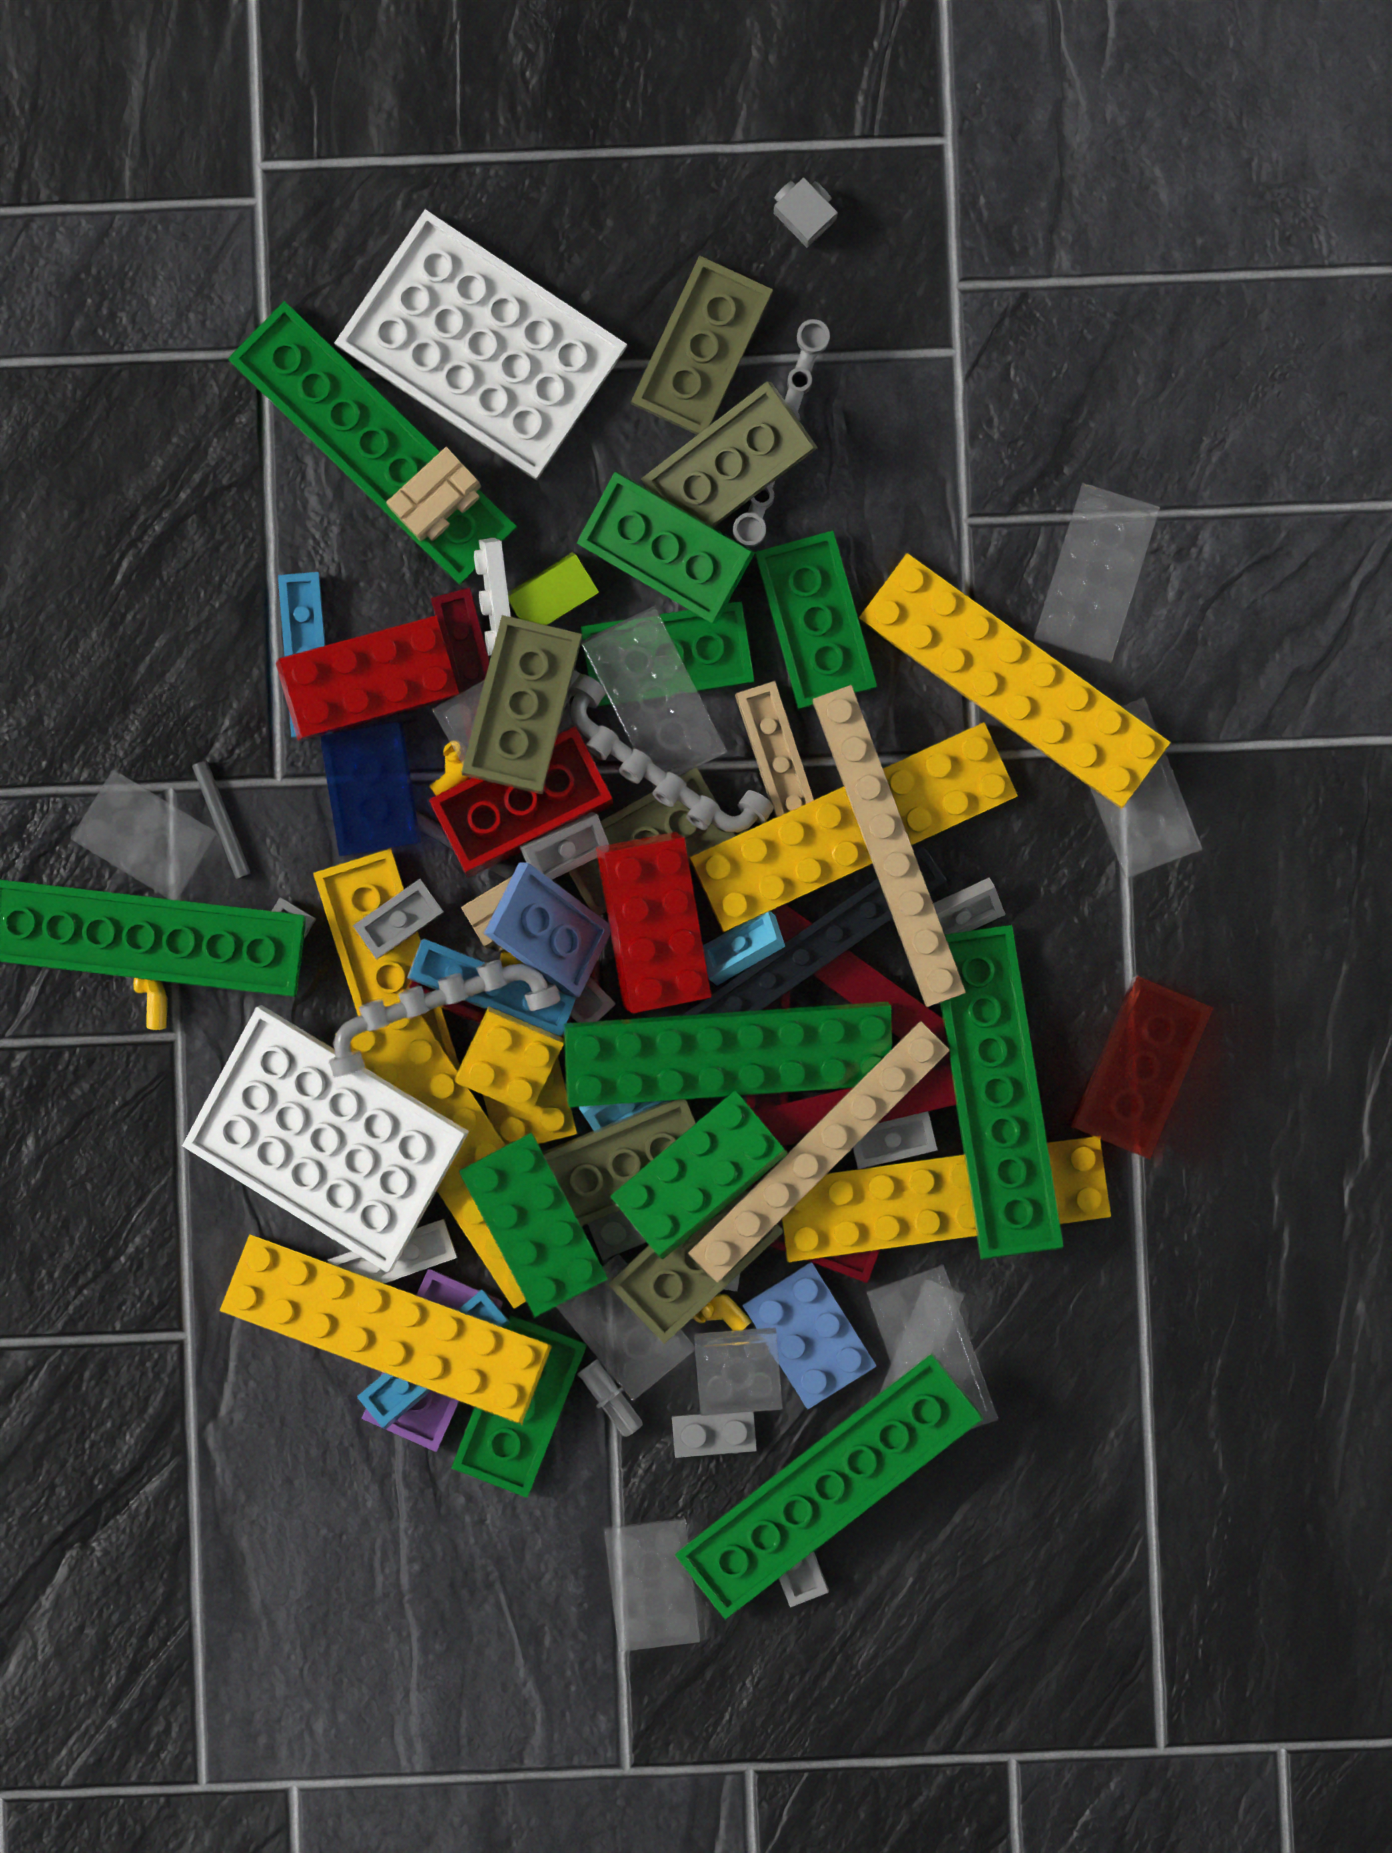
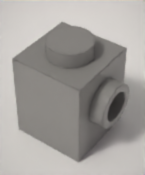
(805, 210)

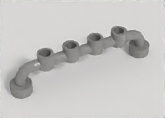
(812, 339)
(639, 765)
(415, 1002)

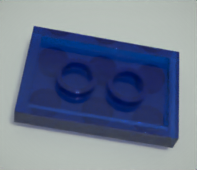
(370, 789)

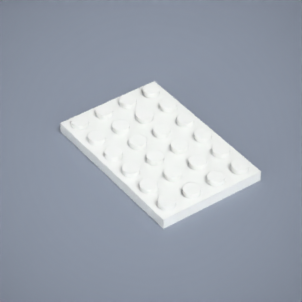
(480, 344)
(324, 1147)

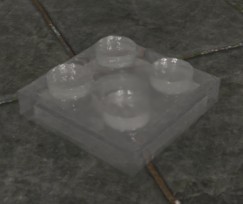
(738, 1371)

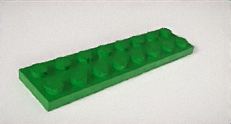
(357, 429)
(151, 938)
(724, 1053)
(999, 1099)
(829, 1485)

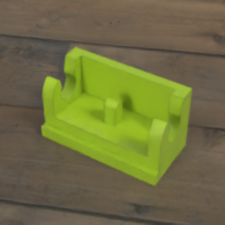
(552, 591)

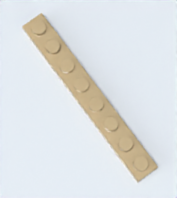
(888, 846)
(818, 1152)

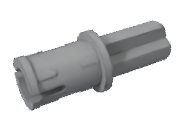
(610, 1398)

